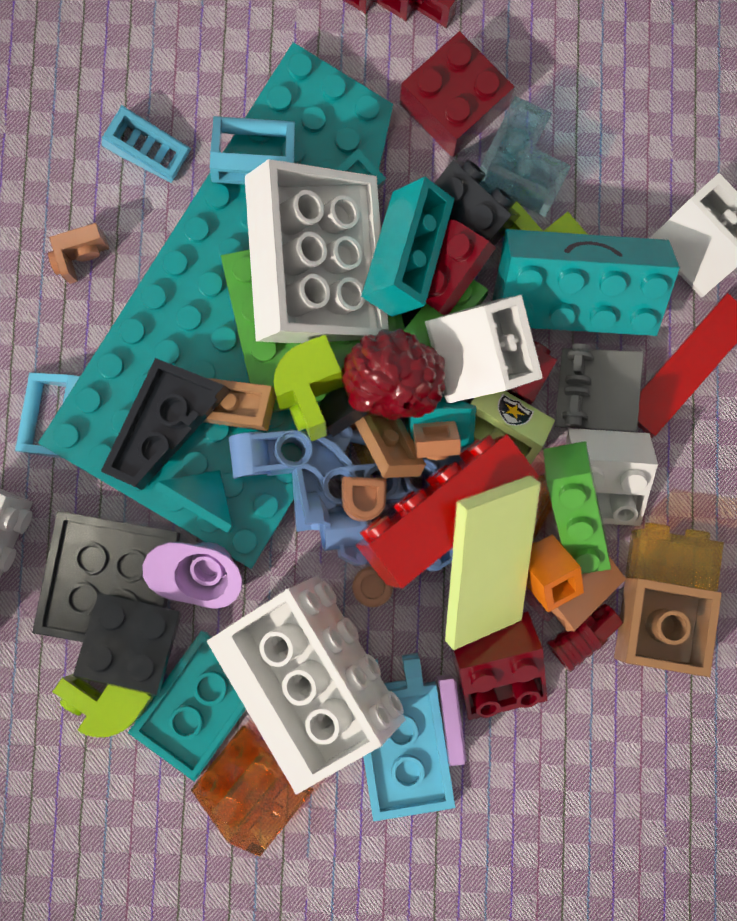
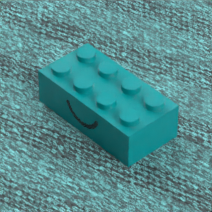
(588, 280)

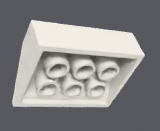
(312, 252)

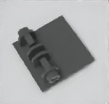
(599, 389)

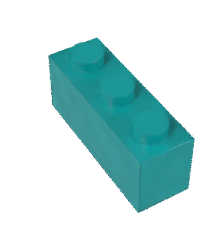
(408, 247)

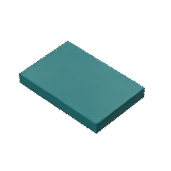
(192, 711)

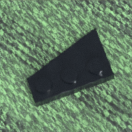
(161, 421)

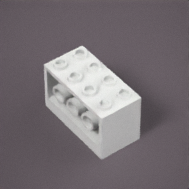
(308, 683)

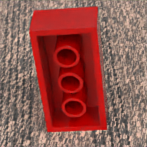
(425, 519)

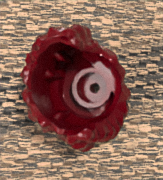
(394, 375)

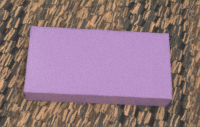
(451, 719)

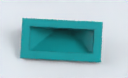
(202, 495)

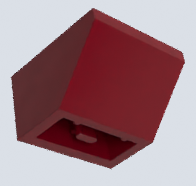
(502, 671)

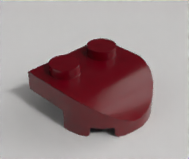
(458, 264)

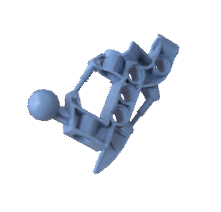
(321, 461)

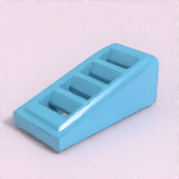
(126, 118)

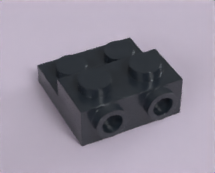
(475, 202)

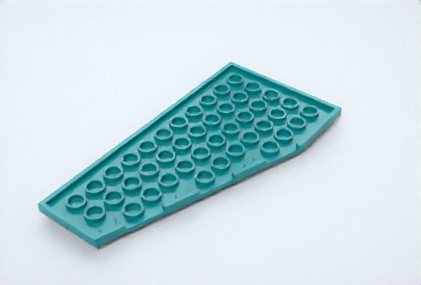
(188, 319)

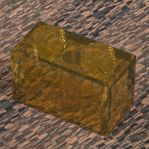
(674, 558)

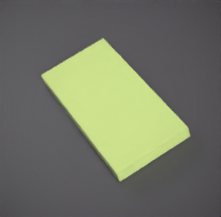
(491, 560)

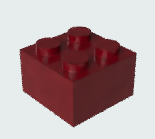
(456, 94)

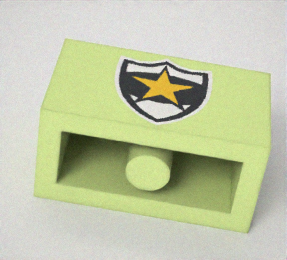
(506, 414)

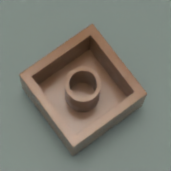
(668, 626)

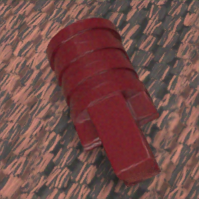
(575, 646)

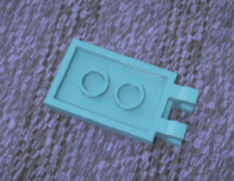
(412, 766)

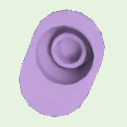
(193, 574)

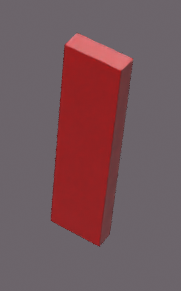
(688, 366)

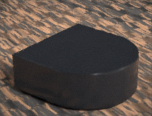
(338, 411)

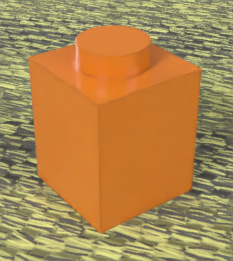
(553, 574)

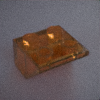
(248, 793)

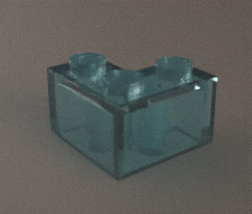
(517, 165)

